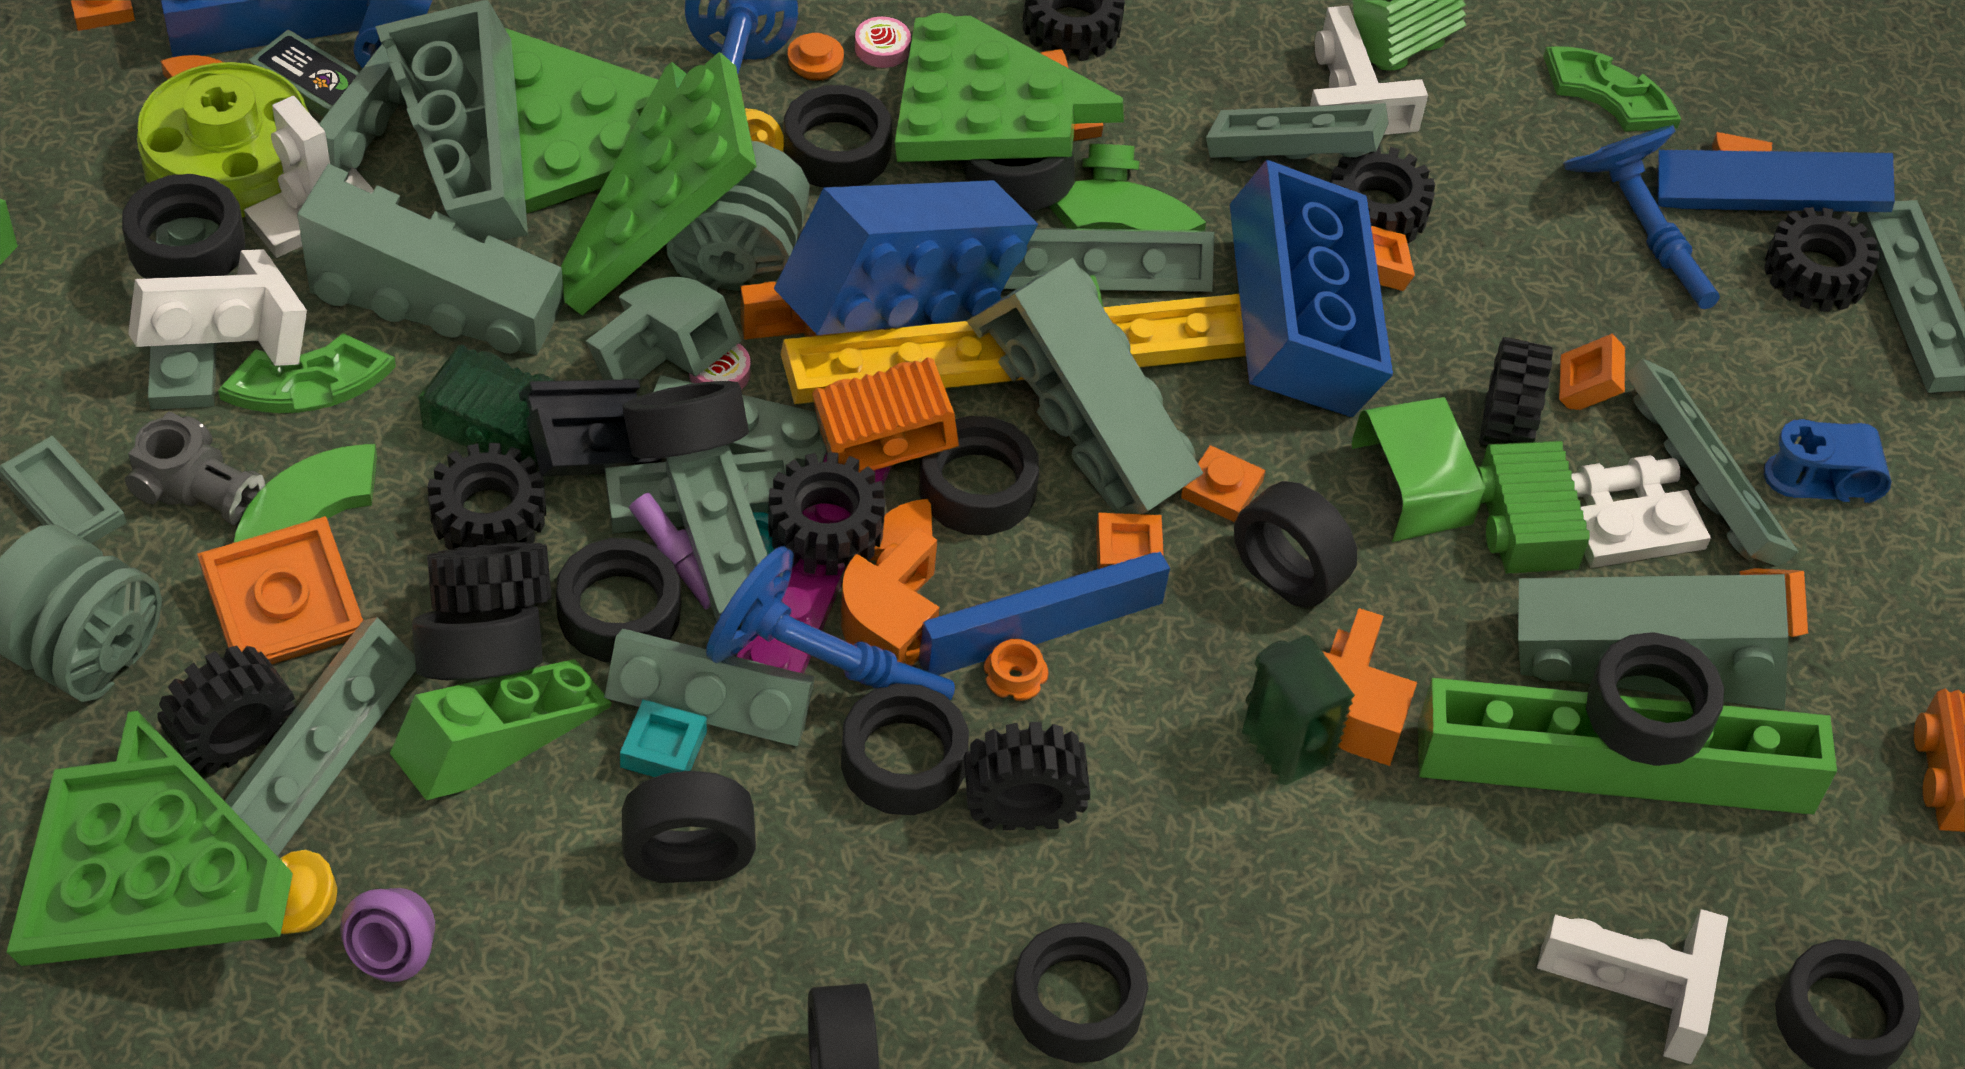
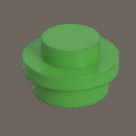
(1110, 161)

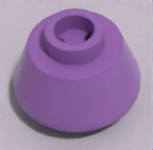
(388, 933)

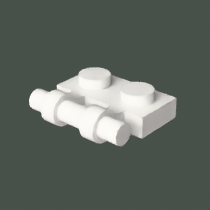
(1641, 526)

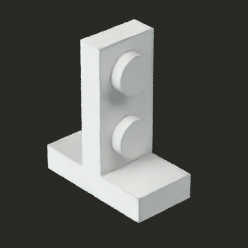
(1354, 79)
(304, 156)
(222, 309)
(1645, 971)

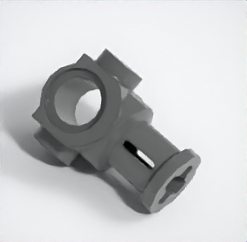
(179, 465)

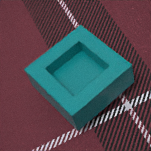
(662, 740)

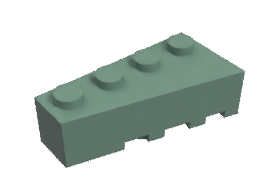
(464, 107)
(424, 269)
(1091, 388)
(1730, 618)

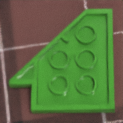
(990, 96)
(571, 118)
(673, 167)
(143, 862)

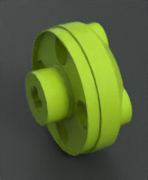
(216, 126)

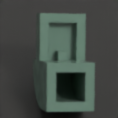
(664, 321)

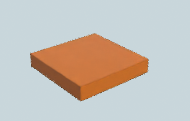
(282, 591)

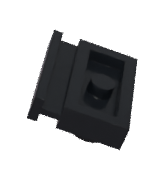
(580, 425)

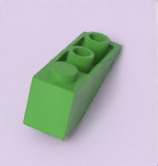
(485, 725)

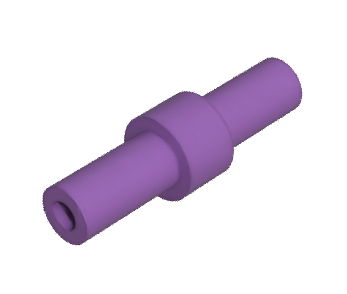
(671, 543)

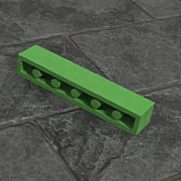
(1548, 743)

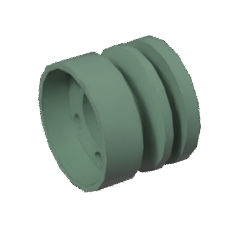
(747, 230)
(73, 611)

